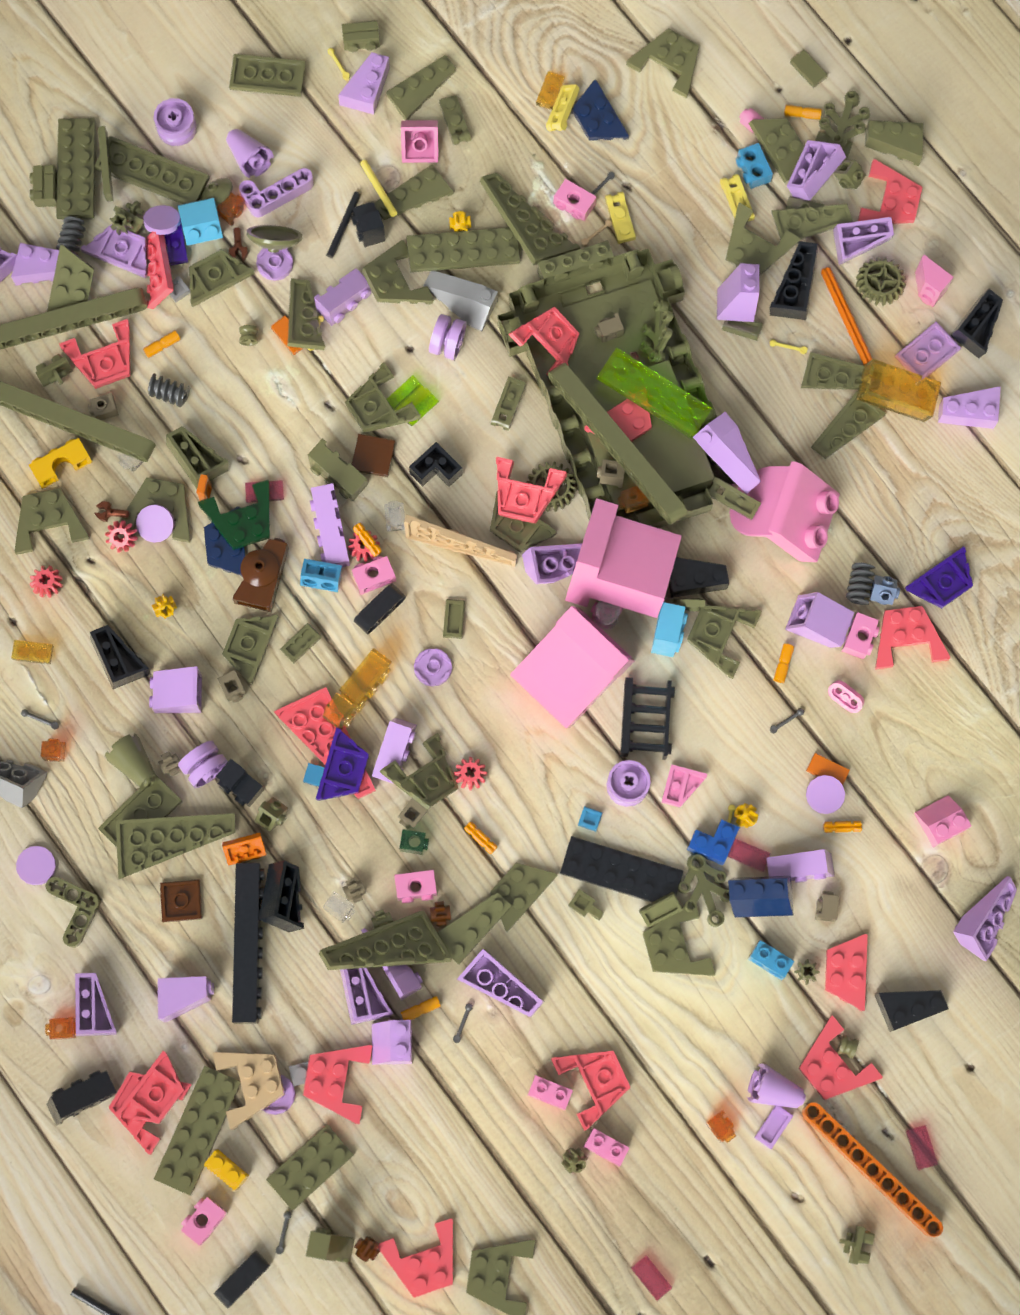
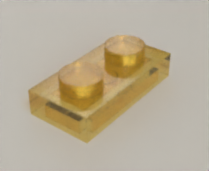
(550, 90)
(32, 652)

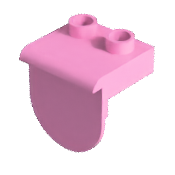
(792, 510)

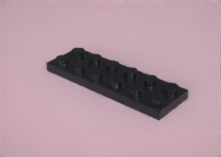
(619, 871)

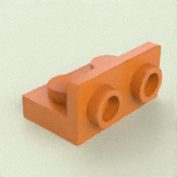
(244, 849)

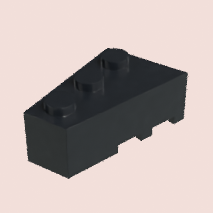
(978, 324)
(697, 577)
(116, 658)
(281, 897)
(909, 1007)
(80, 1096)

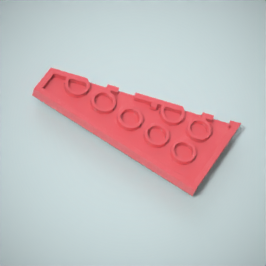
(306, 722)

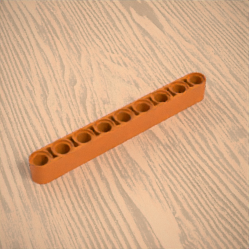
(881, 1172)

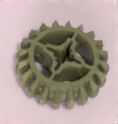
(866, 280)
(557, 499)

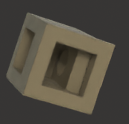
(609, 328)
(107, 411)
(611, 473)
(228, 681)
(412, 806)
(827, 907)

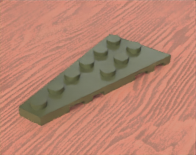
(527, 223)
(155, 840)

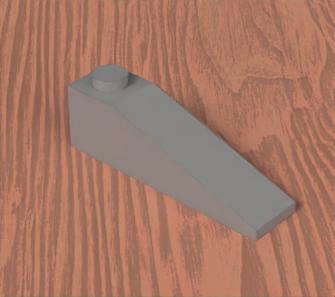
(465, 298)
(20, 783)

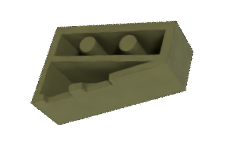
(896, 138)
(195, 456)
(336, 471)
(329, 1246)

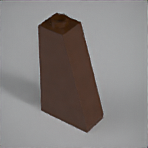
(263, 597)

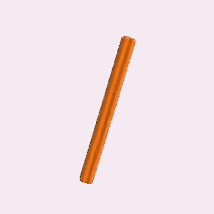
(846, 315)

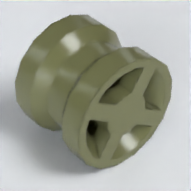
(248, 335)
(848, 1046)

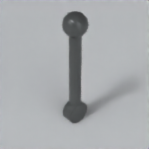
(610, 176)
(54, 725)
(773, 729)
(468, 1007)
(287, 1215)

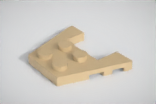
(259, 1082)

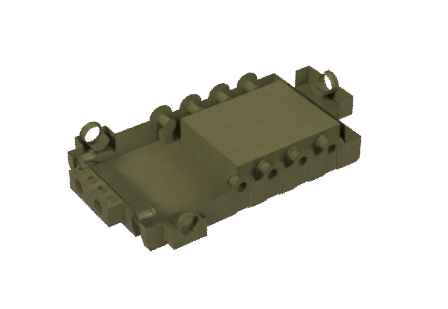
(629, 288)

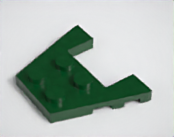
(245, 524)

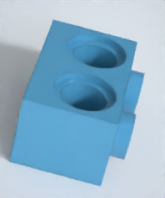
(757, 165)
(320, 575)
(771, 960)

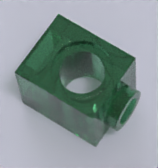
(407, 835)

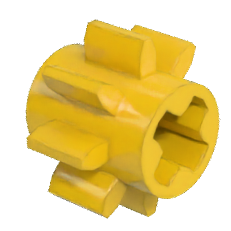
(460, 221)
(164, 606)
(746, 815)

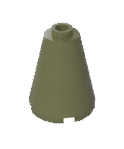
(131, 760)

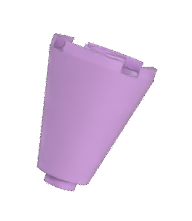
(249, 153)
(774, 1089)

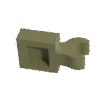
(583, 904)

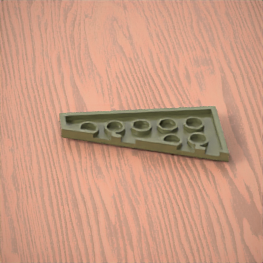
(396, 943)

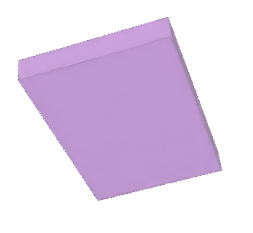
(928, 351)

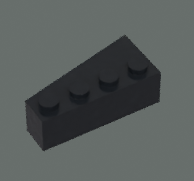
(795, 289)

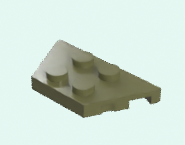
(779, 143)
(215, 275)
(70, 281)
(518, 533)
(248, 644)
(521, 889)

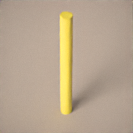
(375, 182)

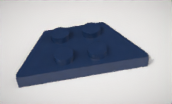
(597, 115)
(220, 552)

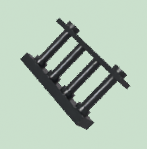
(629, 726)

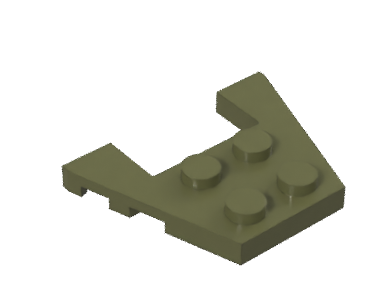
(673, 53)
(752, 249)
(389, 283)
(371, 407)
(165, 494)
(43, 512)
(713, 630)
(430, 782)
(668, 948)
(490, 1275)

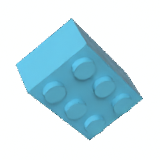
(669, 630)

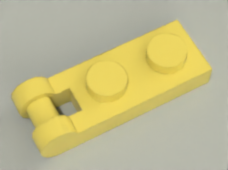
(562, 107)
(735, 194)
(620, 218)

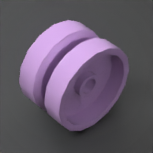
(175, 122)
(447, 337)
(202, 764)
(630, 772)

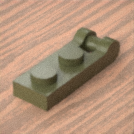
(454, 119)
(508, 402)
(734, 498)

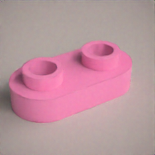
(846, 696)

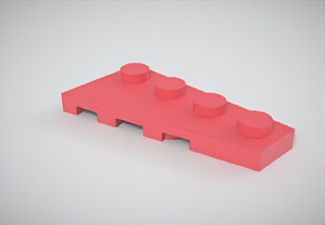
(158, 270)

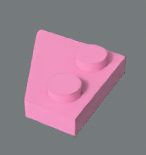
(681, 785)

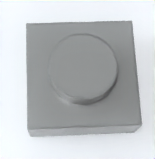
(180, 289)
(298, 1073)

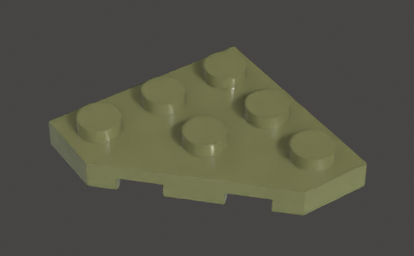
(690, 604)

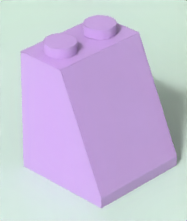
(739, 294)
(820, 619)
(176, 690)
(182, 995)
(392, 1042)

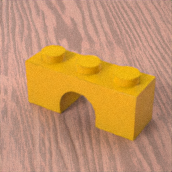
(45, 467)

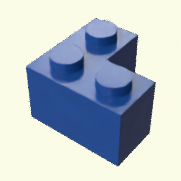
(716, 847)

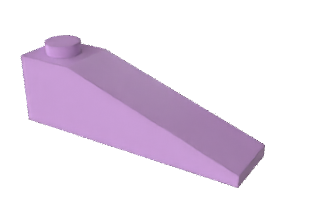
(725, 445)
(551, 562)
(981, 923)
(402, 979)

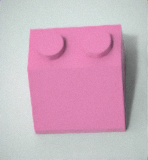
(419, 141)
(931, 281)
(942, 820)

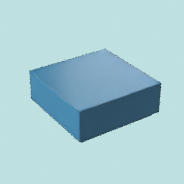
(313, 774)
(590, 819)

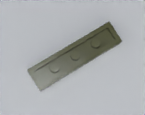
(105, 163)

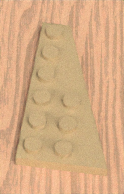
(451, 539)

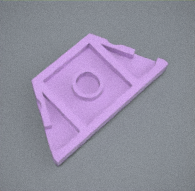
(121, 250)

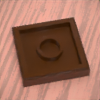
(373, 455)
(181, 901)

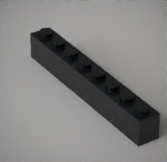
(247, 944)

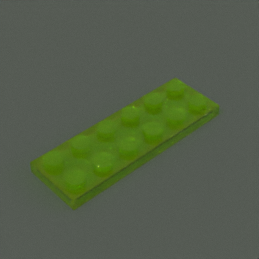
(654, 393)

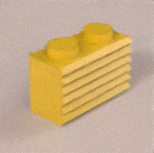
(226, 1170)

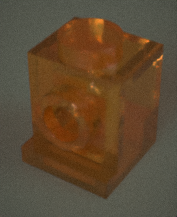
(231, 208)
(632, 504)
(53, 750)
(67, 1032)
(721, 1127)

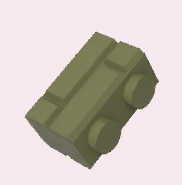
(360, 36)
(44, 186)

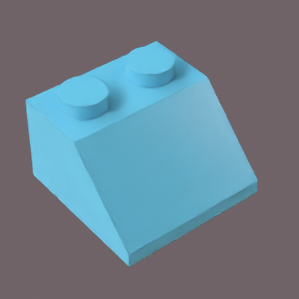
(200, 221)

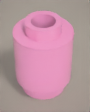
(748, 115)

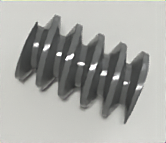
(70, 233)
(168, 392)
(858, 583)

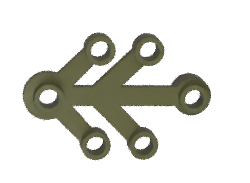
(844, 122)
(661, 331)
(704, 886)

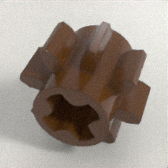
(440, 913)
(366, 1249)

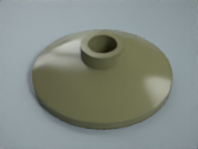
(218, 189)

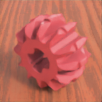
(122, 543)
(356, 548)
(39, 580)
(478, 774)

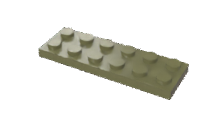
(76, 168)
(154, 172)
(462, 249)
(197, 1130)

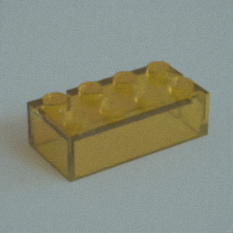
(896, 390)
(357, 689)

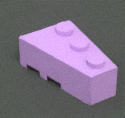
(814, 168)
(34, 264)
(971, 408)

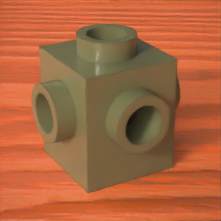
(849, 174)
(271, 814)

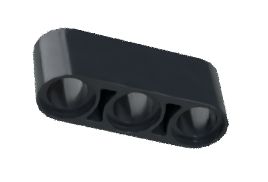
(379, 608)
(241, 1279)

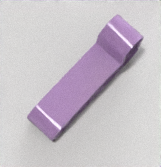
(300, 181)

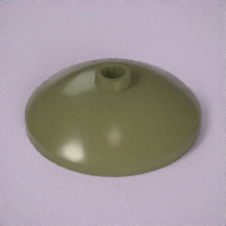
(274, 237)

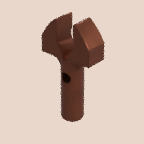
(238, 245)
(110, 512)

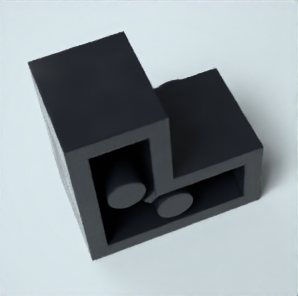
(368, 224)
(435, 462)
(237, 781)

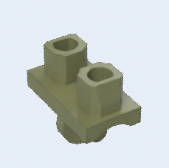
(137, 223)
(54, 371)
(861, 1236)

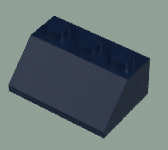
(761, 896)

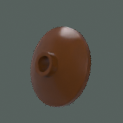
(262, 576)

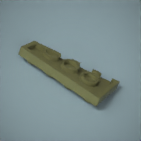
(418, 190)
(303, 318)
(831, 373)
(468, 930)

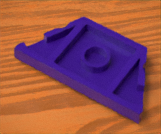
(944, 581)
(343, 768)

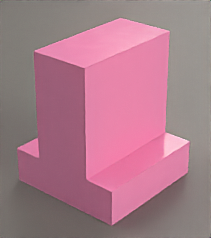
(623, 562)
(572, 667)

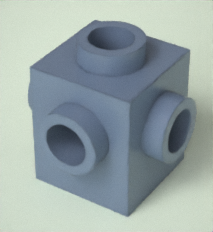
(884, 590)

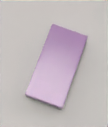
(773, 1126)

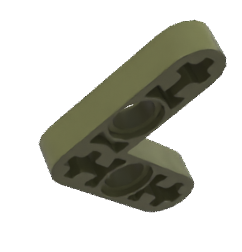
(82, 908)

